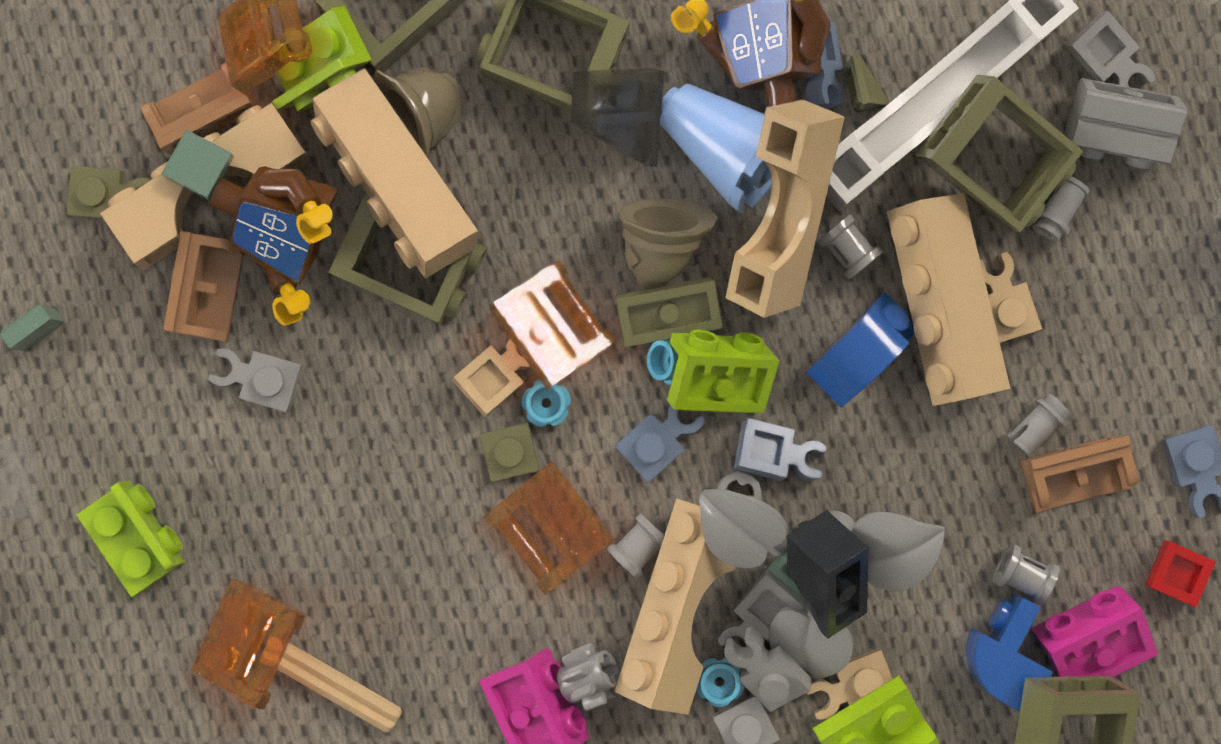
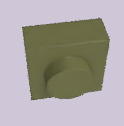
(509, 452)

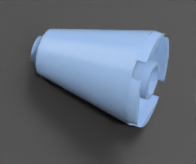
(719, 141)

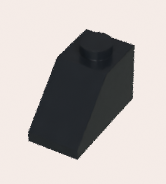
(829, 571)

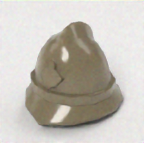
(424, 101)
(662, 237)

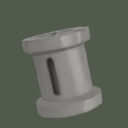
(850, 246)
(637, 546)
(1026, 574)

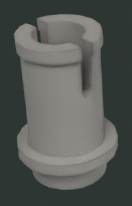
(1060, 210)
(1039, 424)

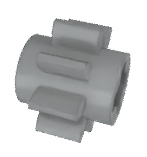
(588, 676)

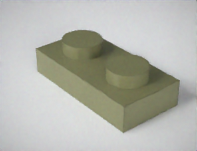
(668, 309)

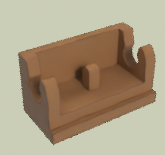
(200, 108)
(203, 287)
(1080, 472)

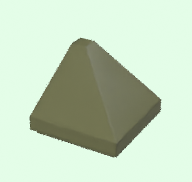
(862, 86)

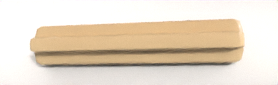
(339, 688)

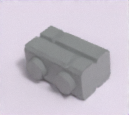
(1125, 123)

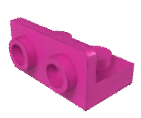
(1097, 636)
(531, 703)

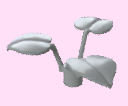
(745, 529)

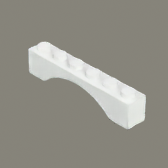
(921, 107)

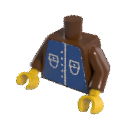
(761, 42)
(281, 227)

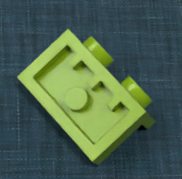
(335, 56)
(721, 372)
(132, 537)
(879, 718)

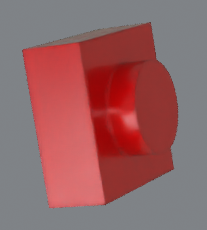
(1180, 573)

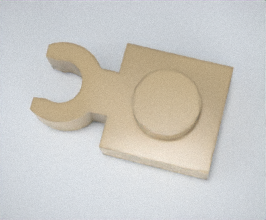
(1010, 305)
(491, 377)
(854, 682)

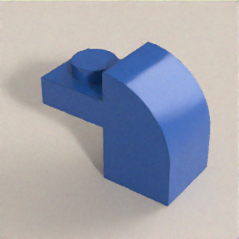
(863, 350)
(995, 658)

